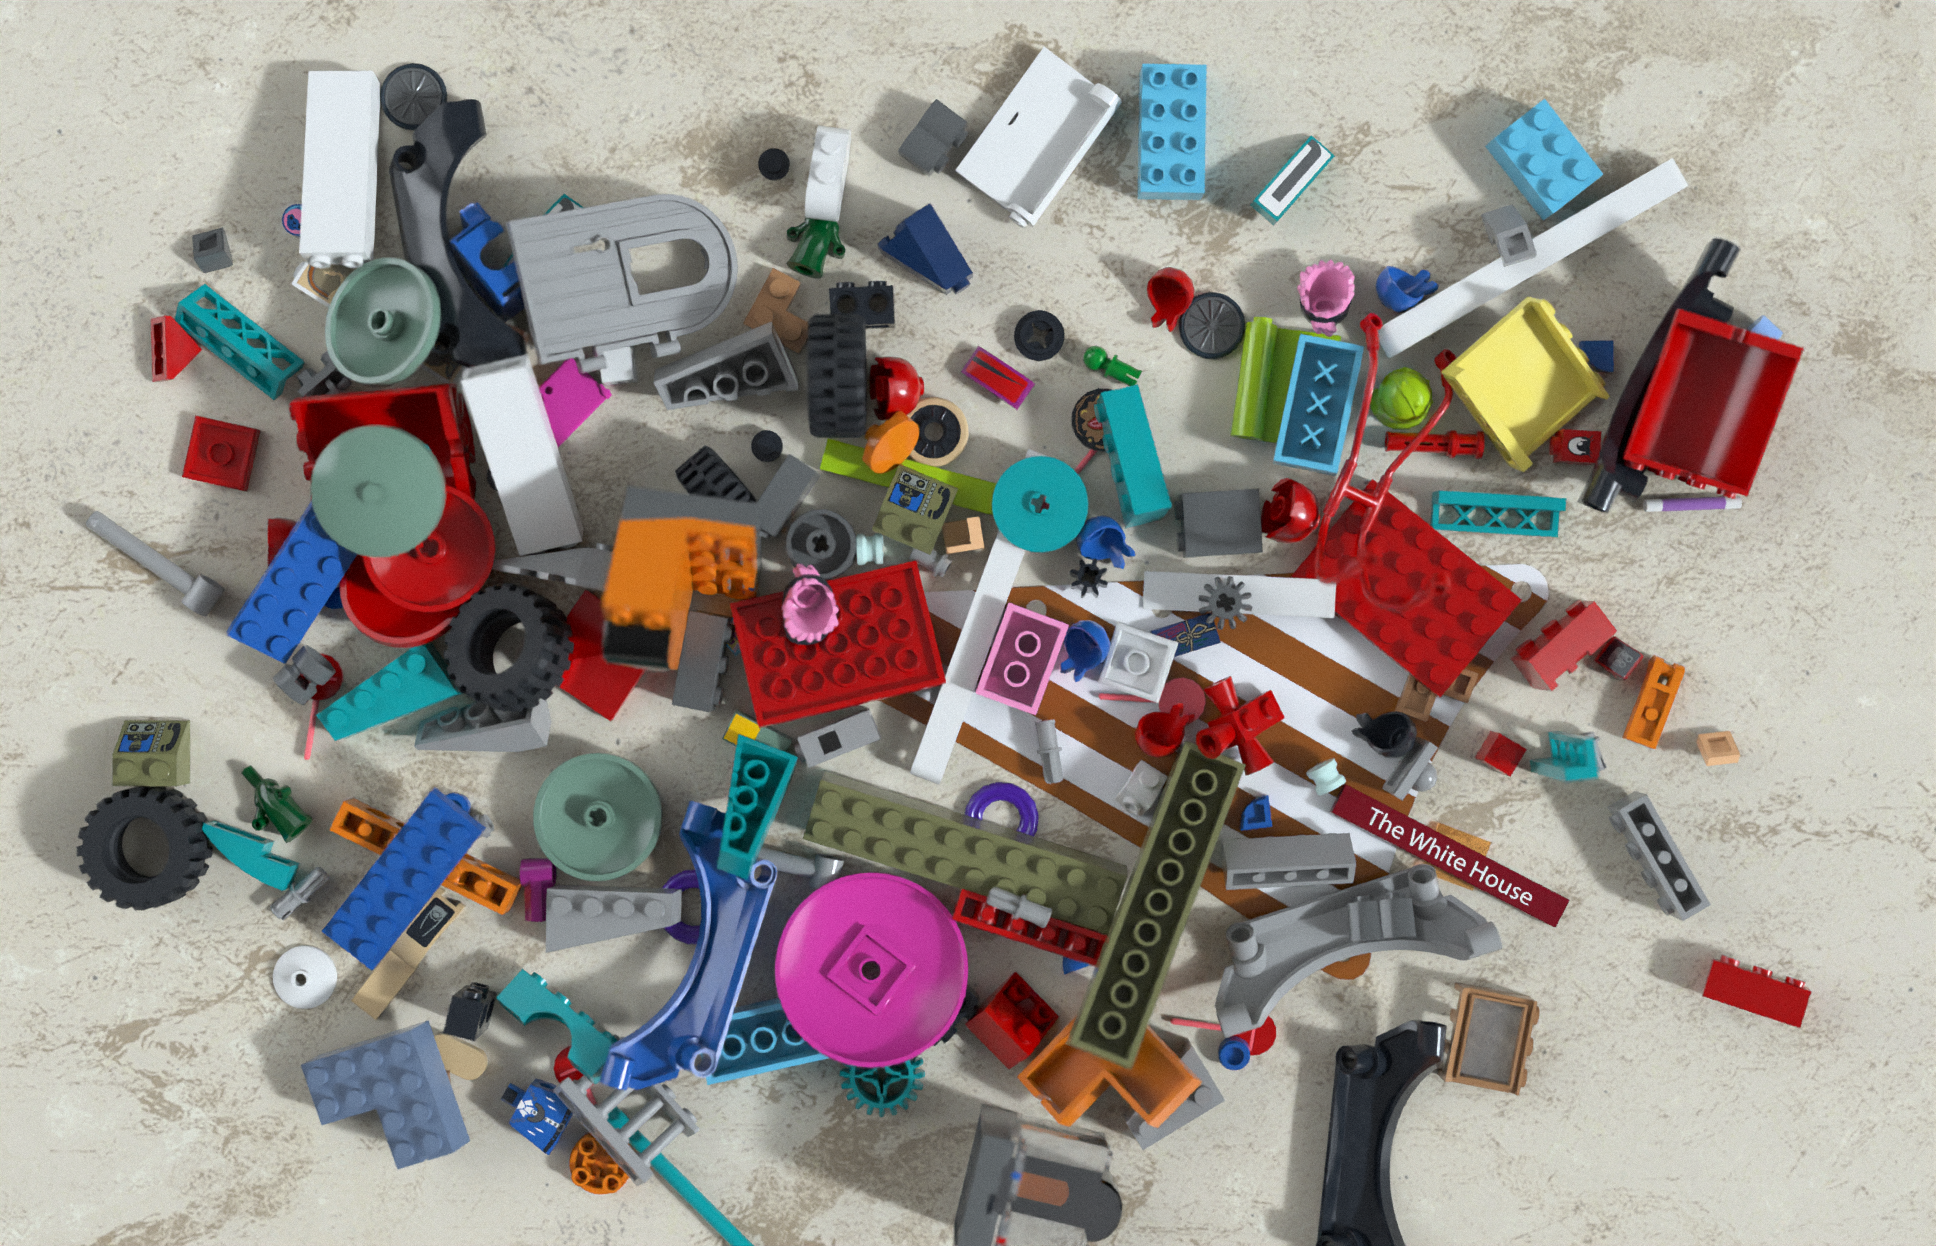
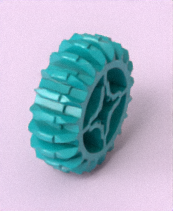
(882, 1100)

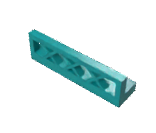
(232, 344)
(1497, 501)
(1570, 760)

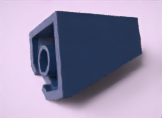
(928, 251)

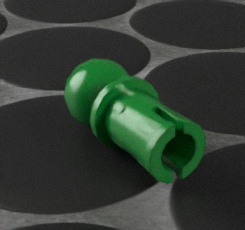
(1096, 358)

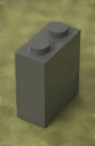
(785, 495)
(1219, 523)

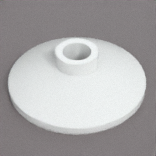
(319, 974)

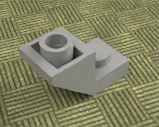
(1510, 234)

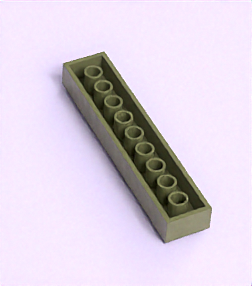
(964, 851)
(1155, 906)

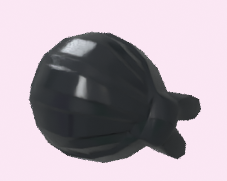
(1388, 734)

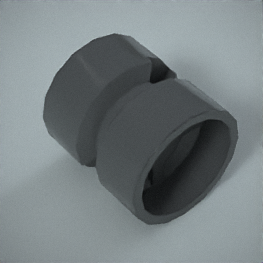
(312, 666)

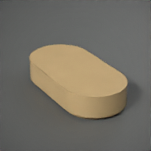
(461, 1057)

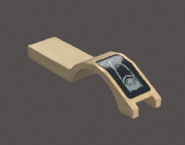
(406, 955)

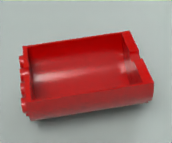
(1711, 404)
(428, 412)

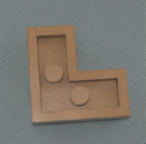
(773, 307)
(1418, 701)

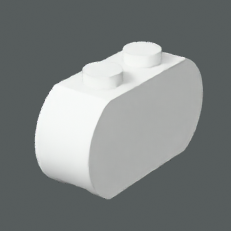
(827, 173)

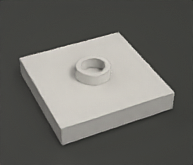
(1138, 662)

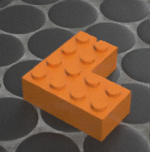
(1077, 1079)

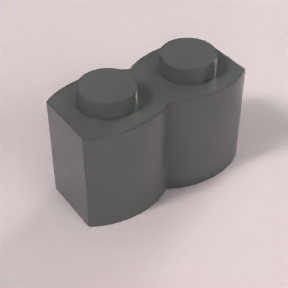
(933, 138)
(1381, 919)

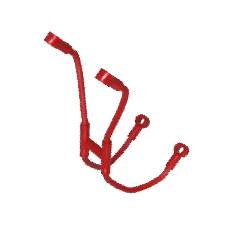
(1370, 553)

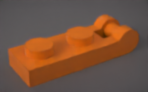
(1653, 703)

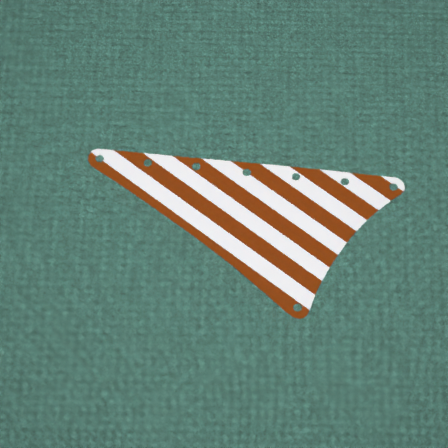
(1312, 665)

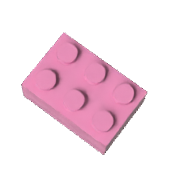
(1021, 658)

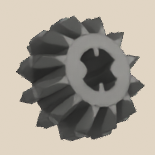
(1220, 612)

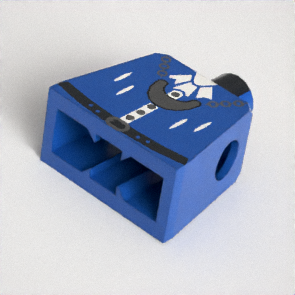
(538, 1113)

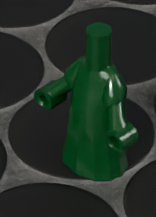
(813, 247)
(277, 805)

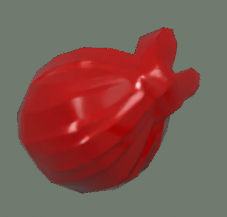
(1170, 294)
(1162, 732)

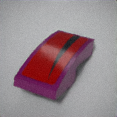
(997, 377)

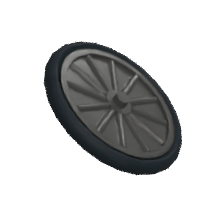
(412, 95)
(1212, 325)

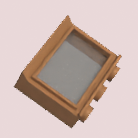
(1490, 1039)

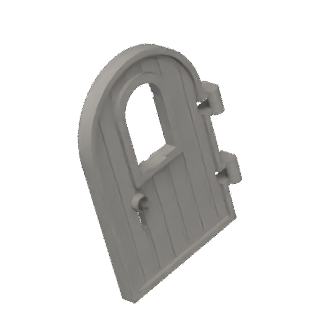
(592, 294)

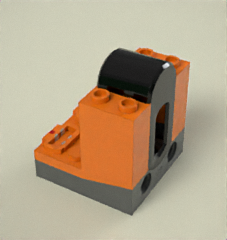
(664, 553)

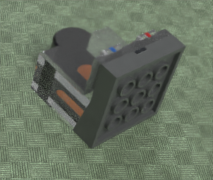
(1036, 1184)

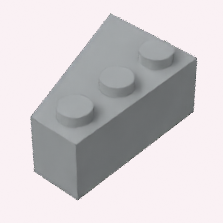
(1200, 1101)

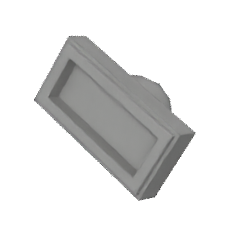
(1413, 771)

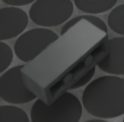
(703, 661)

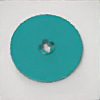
(1028, 481)

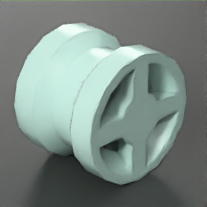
(869, 548)
(1326, 776)

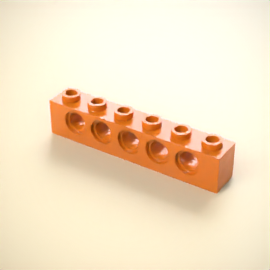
(469, 878)

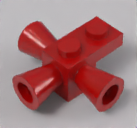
(1239, 725)

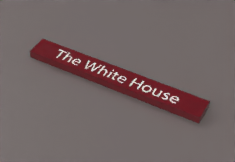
(1449, 855)

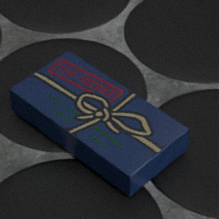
(1190, 634)

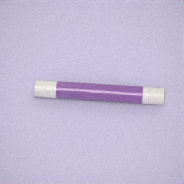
(1685, 504)

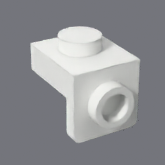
(1141, 789)

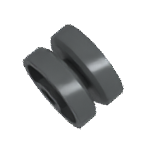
(818, 525)

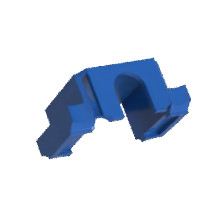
(490, 284)

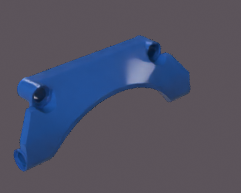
(704, 1002)

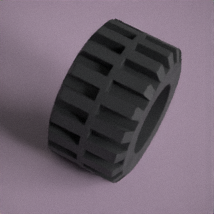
(711, 477)

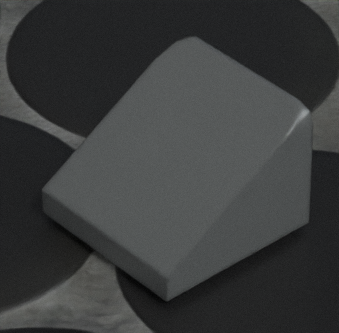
(212, 250)

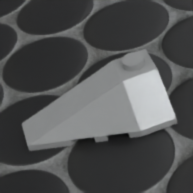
(577, 567)
(485, 729)

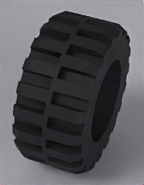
(837, 376)
(476, 635)
(105, 857)

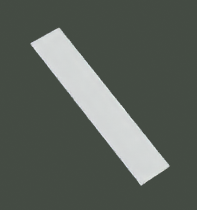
(1269, 594)

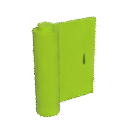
(1265, 379)

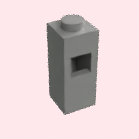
(837, 738)

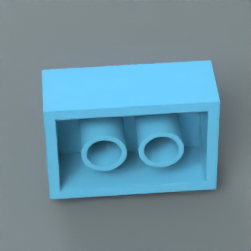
(1544, 159)

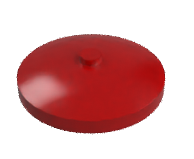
(443, 567)
(385, 620)

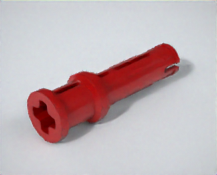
(1395, 442)

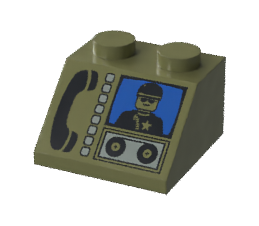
(914, 509)
(152, 753)

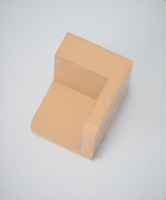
(963, 535)

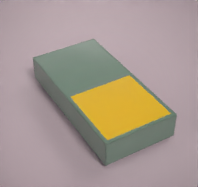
(747, 726)

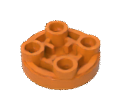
(890, 443)
(594, 1168)

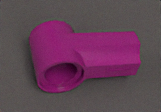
(536, 878)

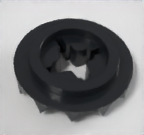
(1043, 321)

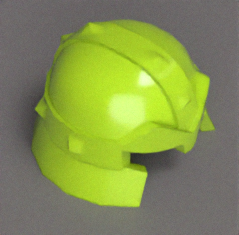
(1402, 399)

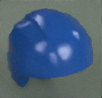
(1401, 290)
(1103, 539)
(1086, 648)

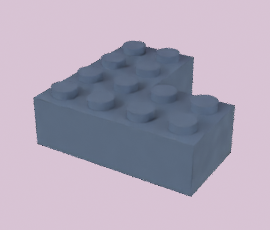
(400, 1079)

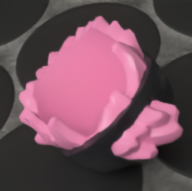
(1326, 295)
(808, 607)

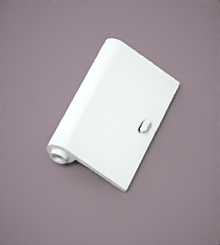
(1031, 158)

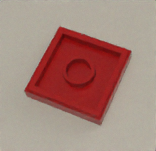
(221, 453)

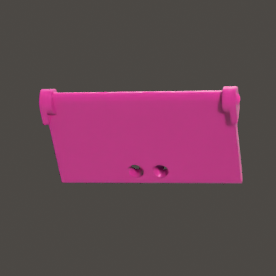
(570, 398)

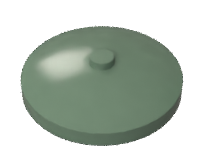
(382, 322)
(378, 491)
(597, 816)

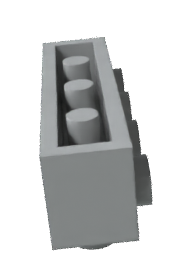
(1658, 855)
(1288, 861)

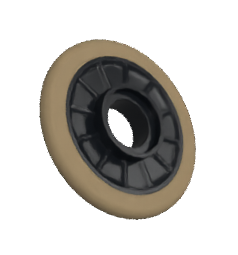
(954, 431)

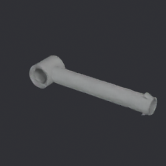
(199, 593)
(820, 871)

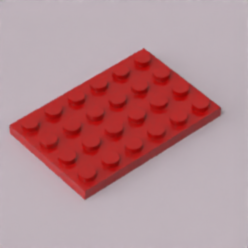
(1431, 639)
(873, 654)

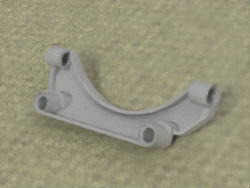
(1294, 942)

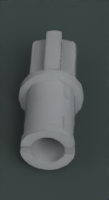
(1049, 751)
(299, 893)
(1019, 906)

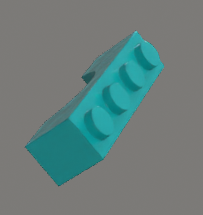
(530, 1001)

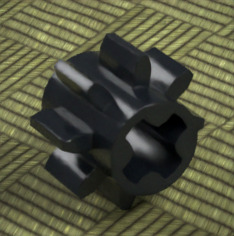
(1091, 570)

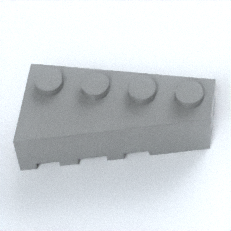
(728, 370)
(599, 913)

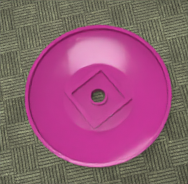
(882, 923)

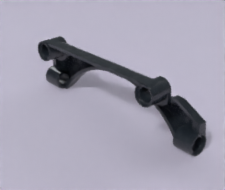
(420, 198)
(1609, 473)
(1365, 1110)

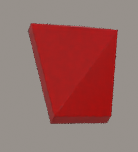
(170, 348)

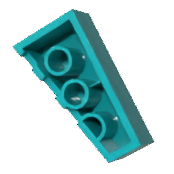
(1132, 456)
(400, 688)
(754, 796)

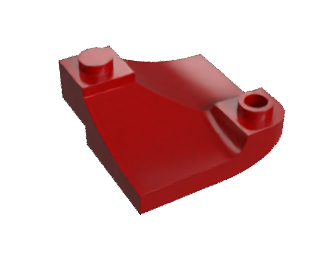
(590, 678)

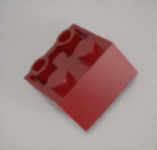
(1012, 1021)

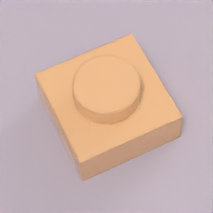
(1718, 748)

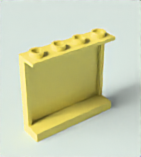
(1524, 380)

